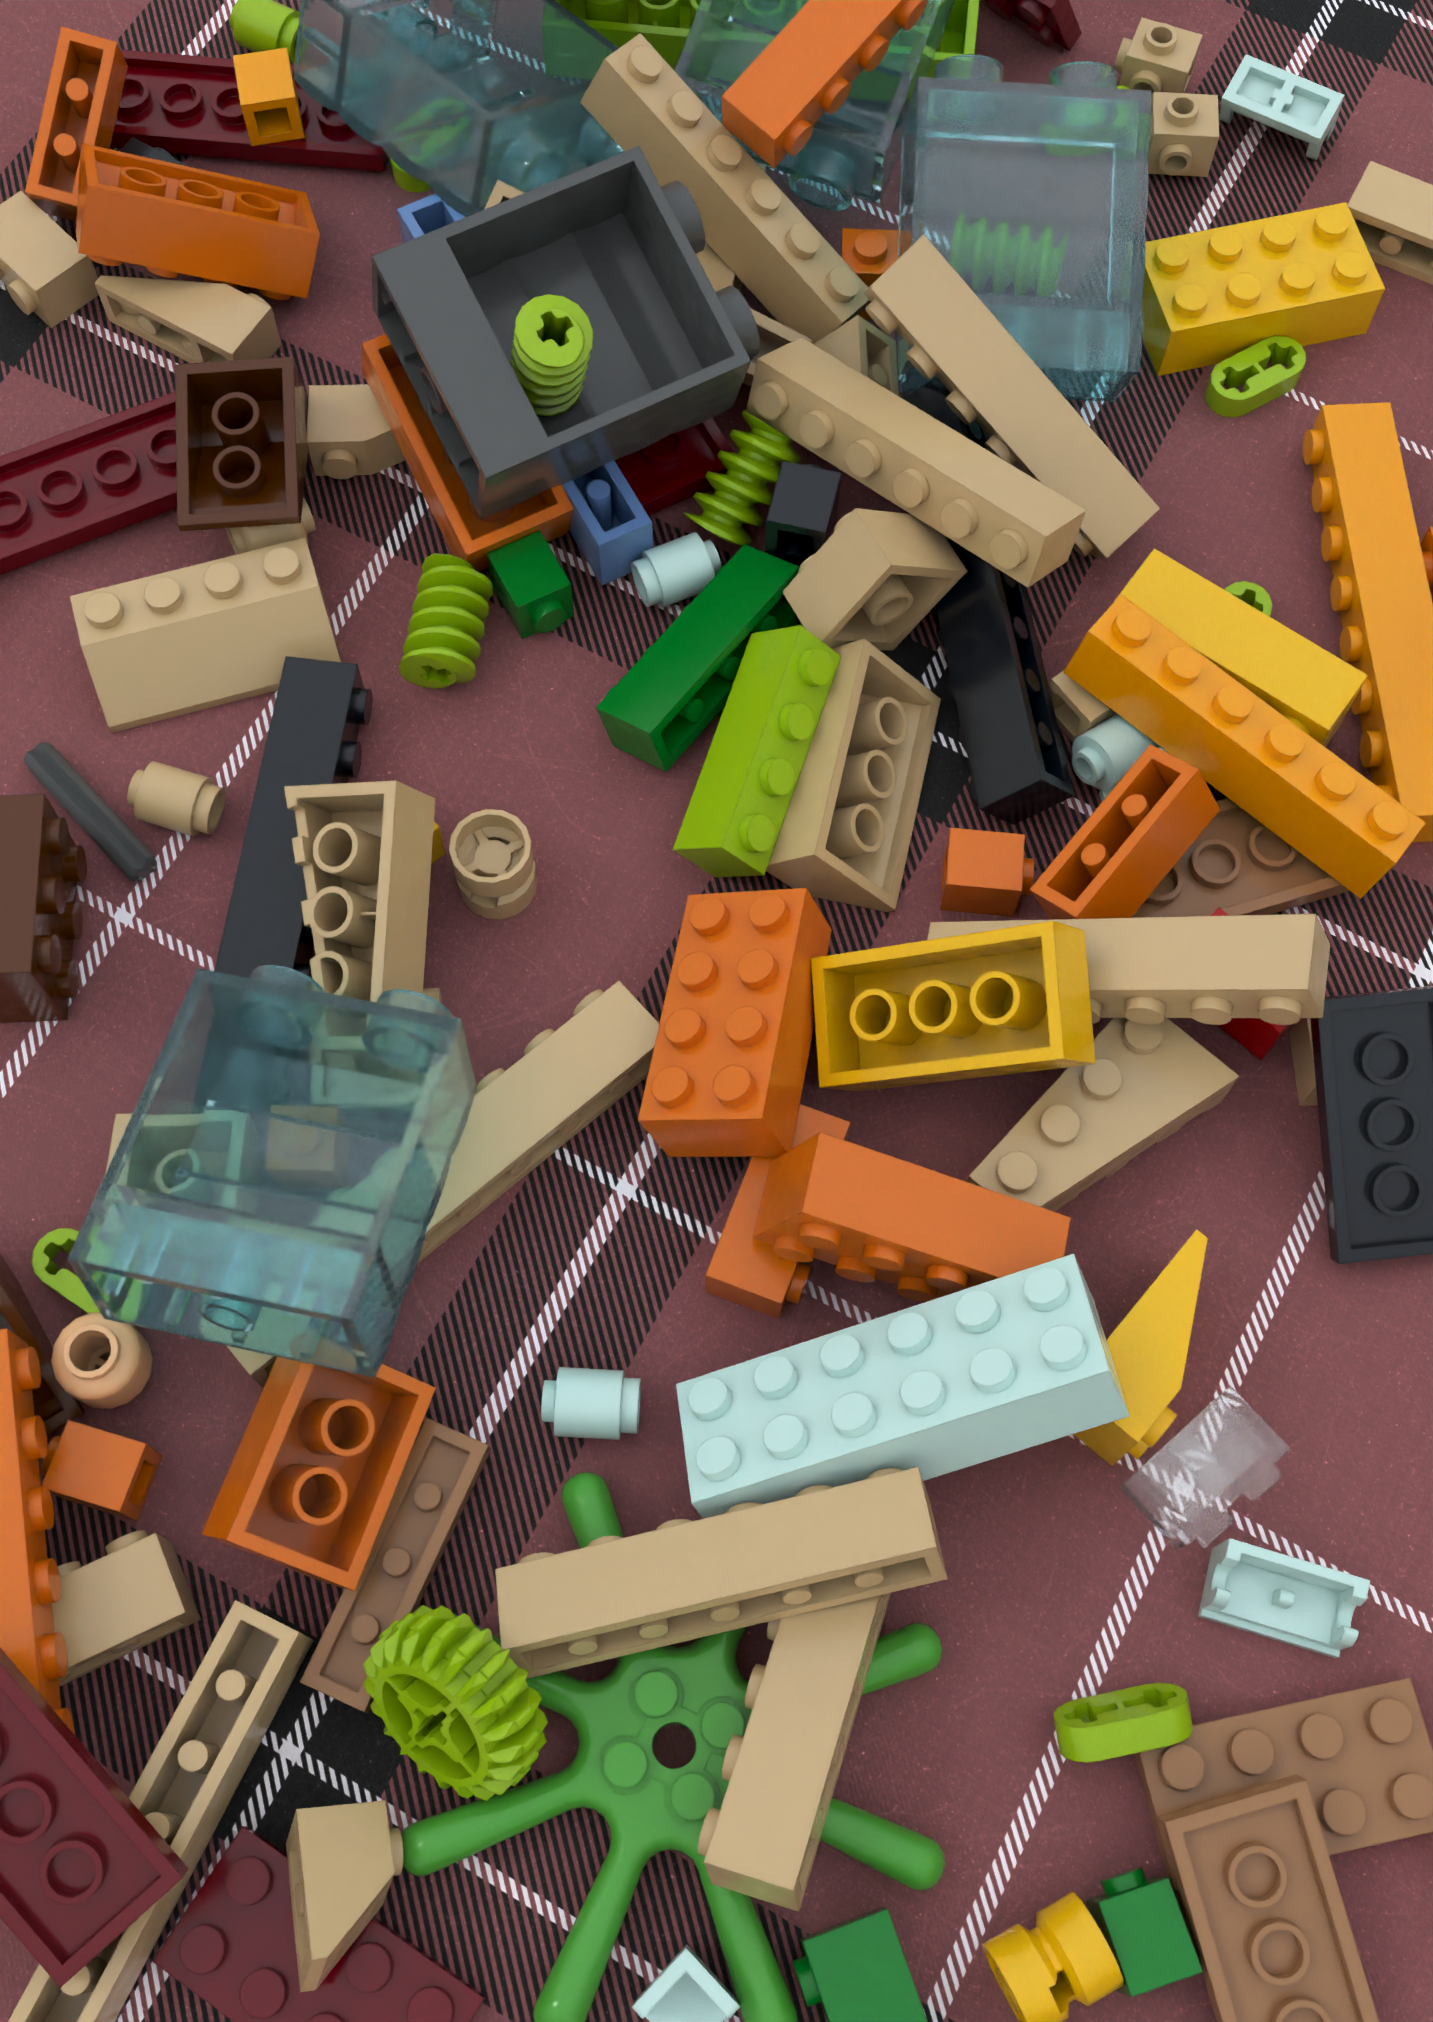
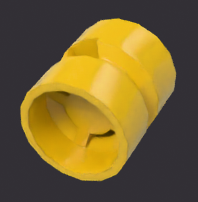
(1053, 1962)

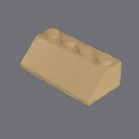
(202, 633)
(859, 784)

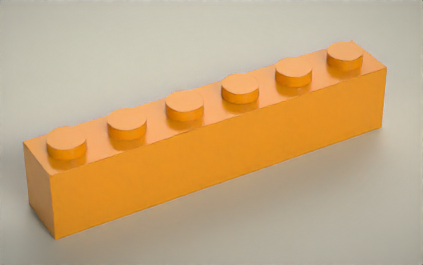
(1243, 747)

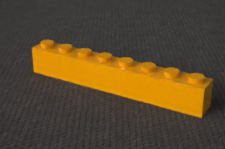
(1379, 594)

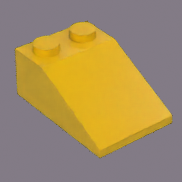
(1151, 1356)

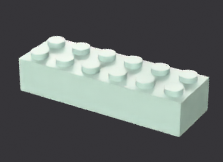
(905, 1392)

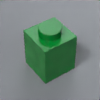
(531, 585)
(1144, 1931)

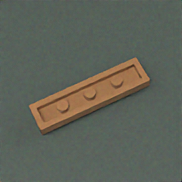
(402, 1560)

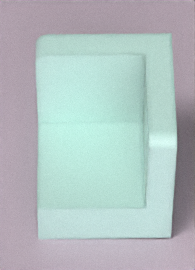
(686, 1993)

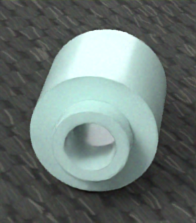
(675, 570)
(1108, 752)
(592, 1403)

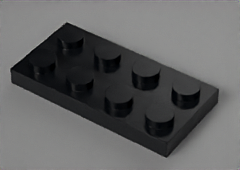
(1376, 1122)

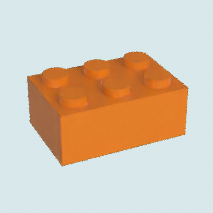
(319, 1468)

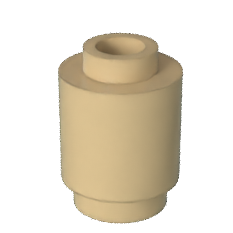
(176, 799)

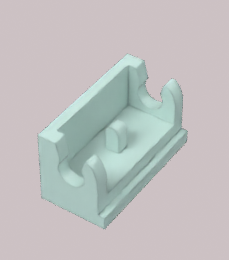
(1282, 102)
(1282, 1597)

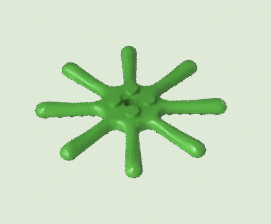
(662, 1806)

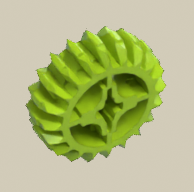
(455, 1702)

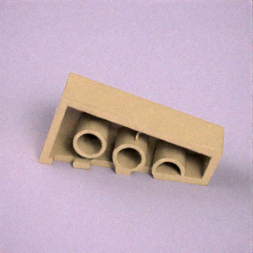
(365, 883)
(1105, 1113)

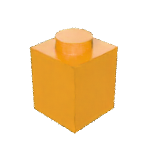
(268, 96)

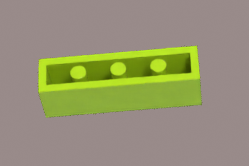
(757, 753)

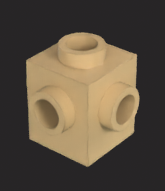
(1158, 57)
(1183, 133)

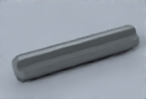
(90, 811)

